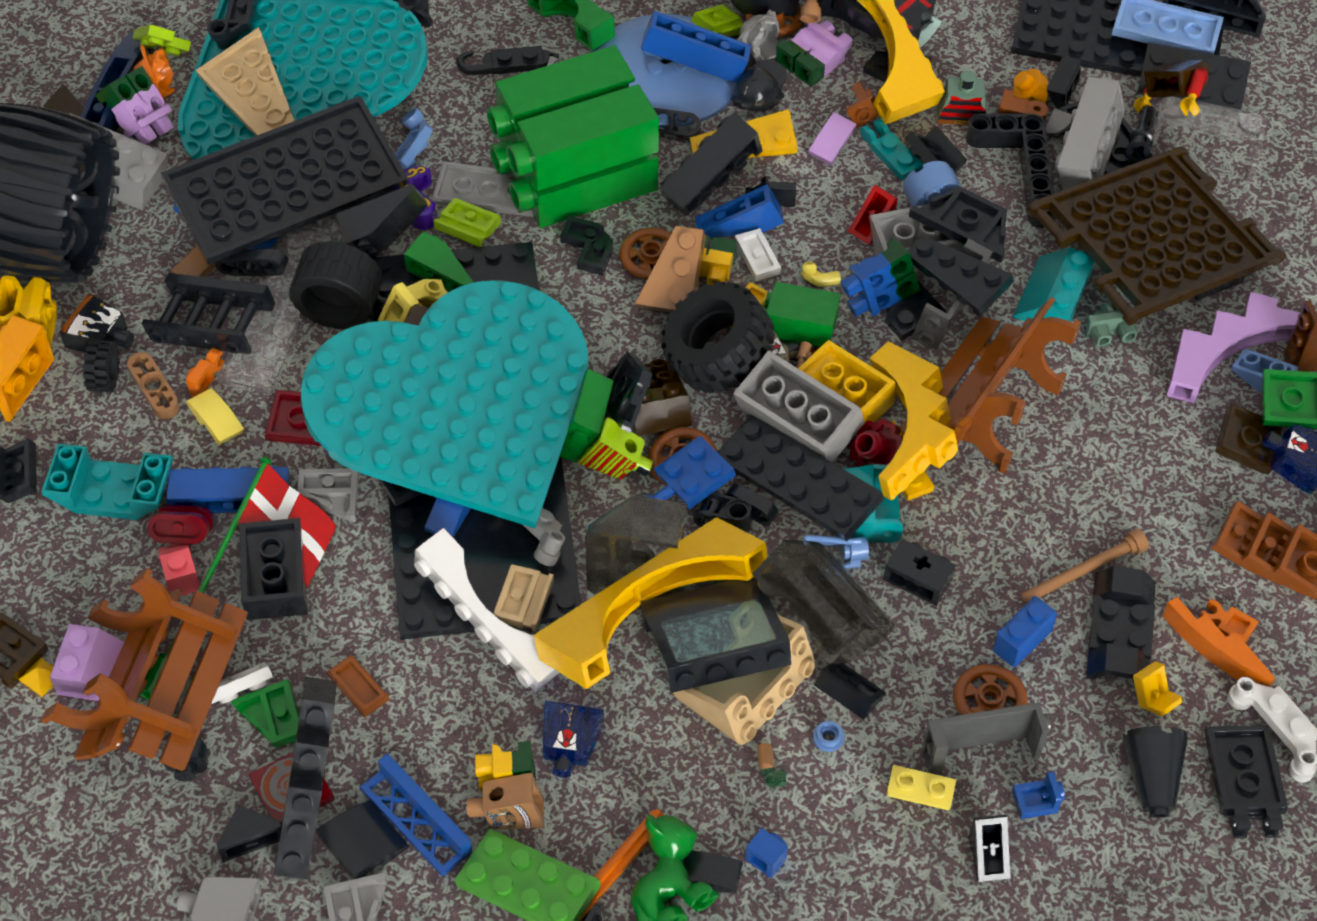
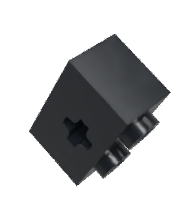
(919, 572)

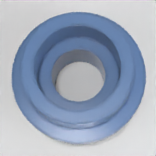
(833, 729)

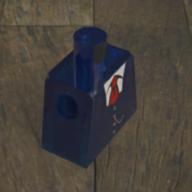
(1295, 456)
(570, 735)

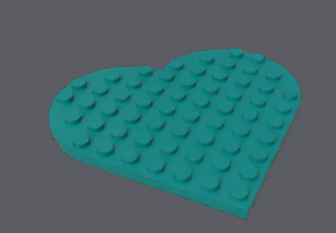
(321, 57)
(457, 405)

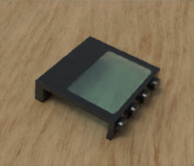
(716, 633)

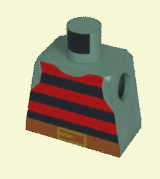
(962, 99)

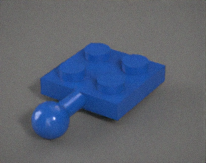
(693, 473)

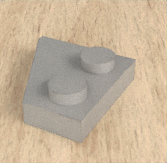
(331, 490)
(356, 898)

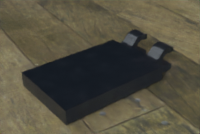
(1246, 777)

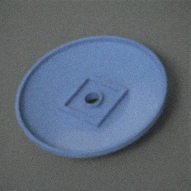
(670, 84)

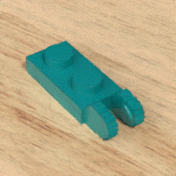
(891, 150)

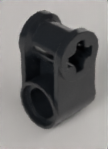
(726, 509)

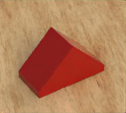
(876, 202)

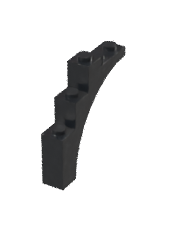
(306, 778)

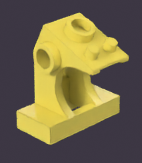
(404, 298)

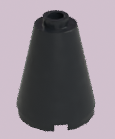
(1156, 766)

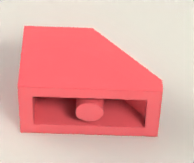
(179, 568)

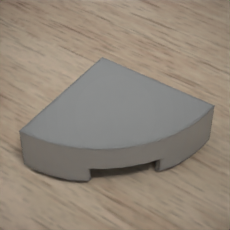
(1058, 123)

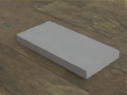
(476, 186)

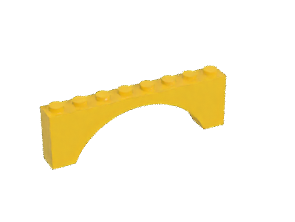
(910, 78)
(580, 639)

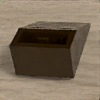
(665, 401)

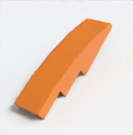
(1226, 652)

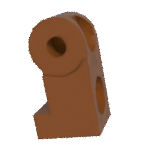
(1015, 105)

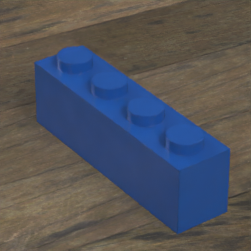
(695, 47)
(214, 488)

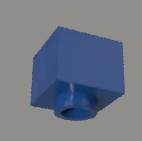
(766, 852)

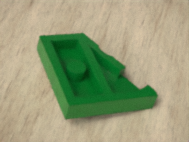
(272, 712)

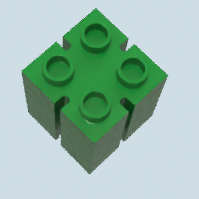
(574, 137)

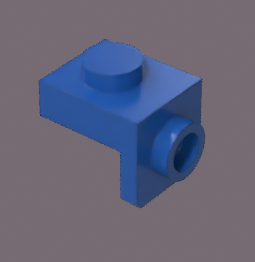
(1039, 797)

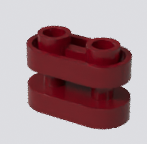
(180, 524)

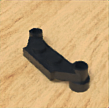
(236, 21)

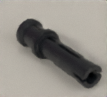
(1141, 138)

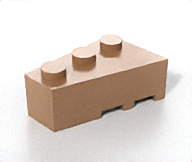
(675, 271)

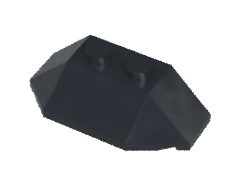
(1239, 15)

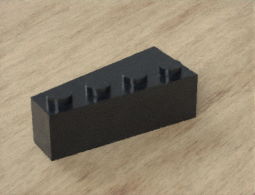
(711, 164)

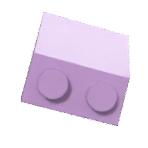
(82, 657)

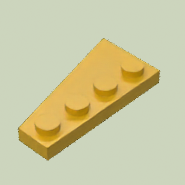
(774, 132)

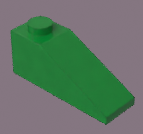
(432, 259)

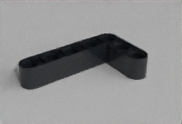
(1020, 132)

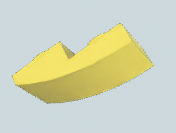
(215, 415)

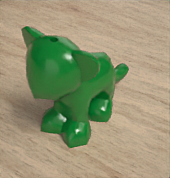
(671, 843)

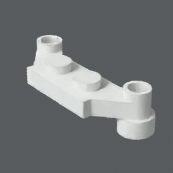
(1285, 721)

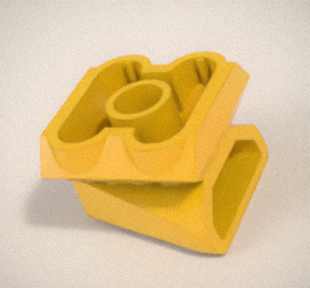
(30, 303)

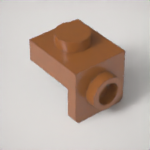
(863, 109)

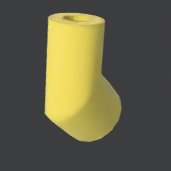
(817, 278)

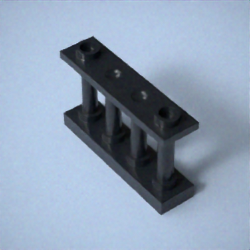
(204, 292)

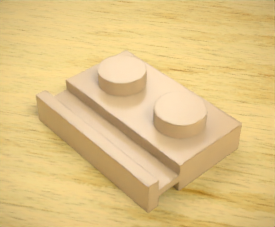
(523, 597)

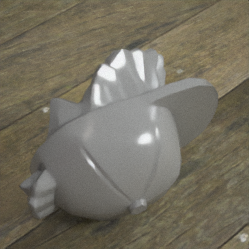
(762, 34)

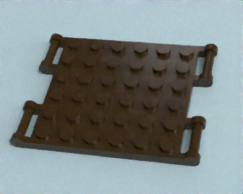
(1156, 233)

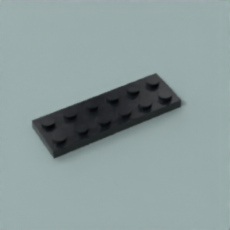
(800, 478)

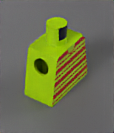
(616, 452)

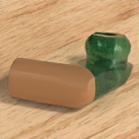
(766, 764)

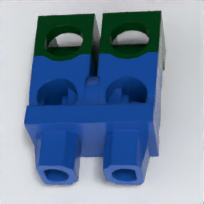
(881, 280)

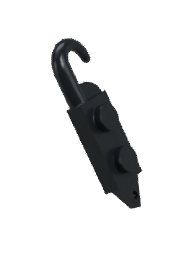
(507, 60)

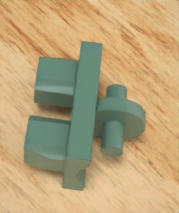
(1108, 322)

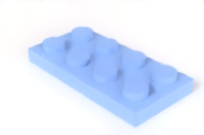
(1167, 25)

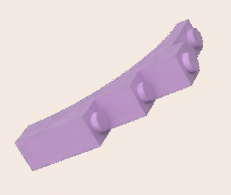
(1229, 334)

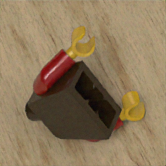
(1176, 80)

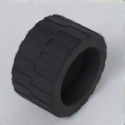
(335, 285)

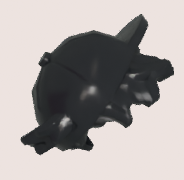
(760, 86)

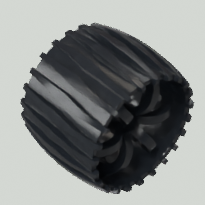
(53, 193)

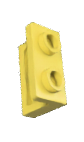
(921, 787)

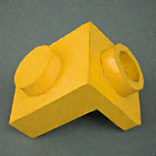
(1153, 690)

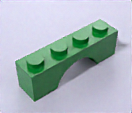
(591, 23)

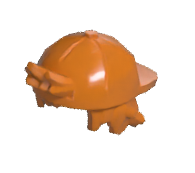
(158, 70)

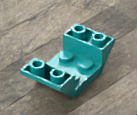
(106, 486)

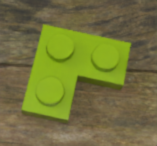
(155, 36)

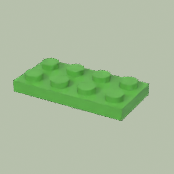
(526, 881)

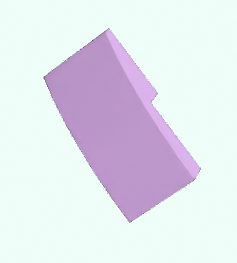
(832, 138)

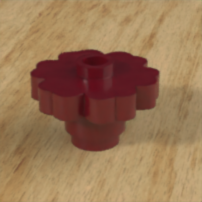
(876, 443)

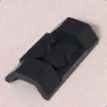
(1121, 623)

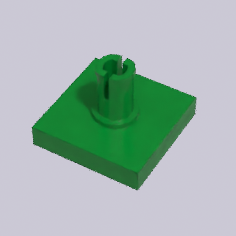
(1289, 398)

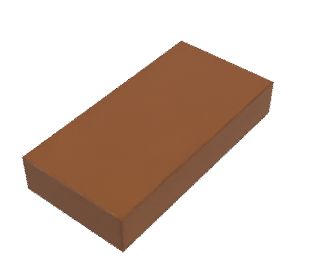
(358, 686)

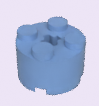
(929, 182)

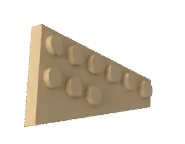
(248, 84)

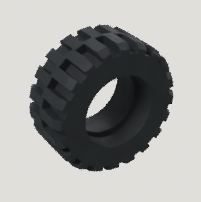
(700, 318)

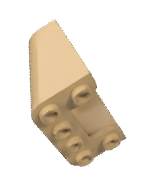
(746, 702)

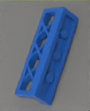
(429, 811)

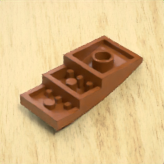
(1270, 548)

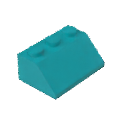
(1059, 276)

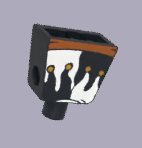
(95, 321)

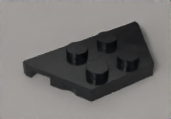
(965, 217)
(628, 390)

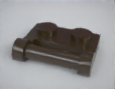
(20, 647)

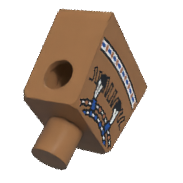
(510, 803)

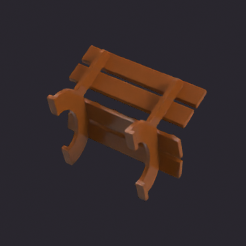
(976, 402)
(138, 655)

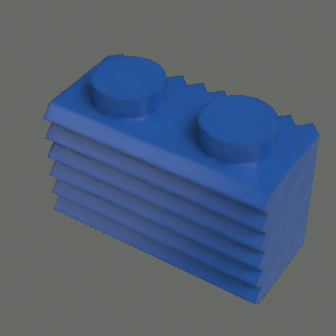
(1024, 631)

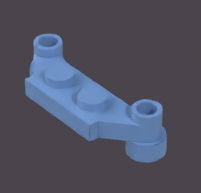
(416, 139)

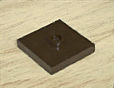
(1243, 437)

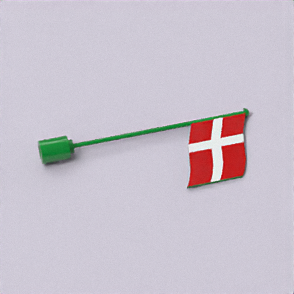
(269, 500)

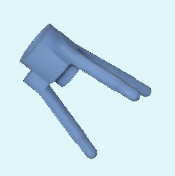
(854, 549)

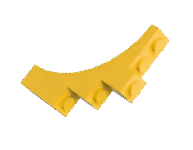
(926, 436)

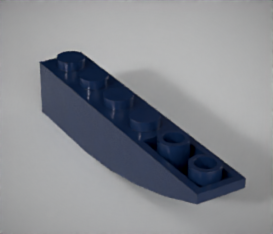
(119, 64)

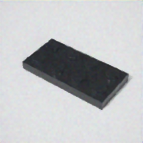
(1226, 77)

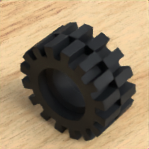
(101, 365)

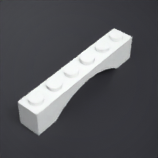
(444, 564)

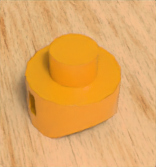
(1031, 84)

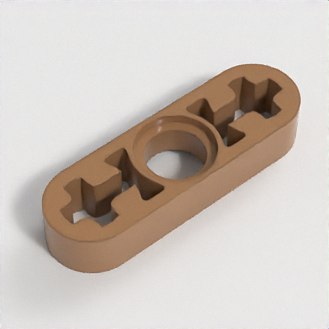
(153, 375)

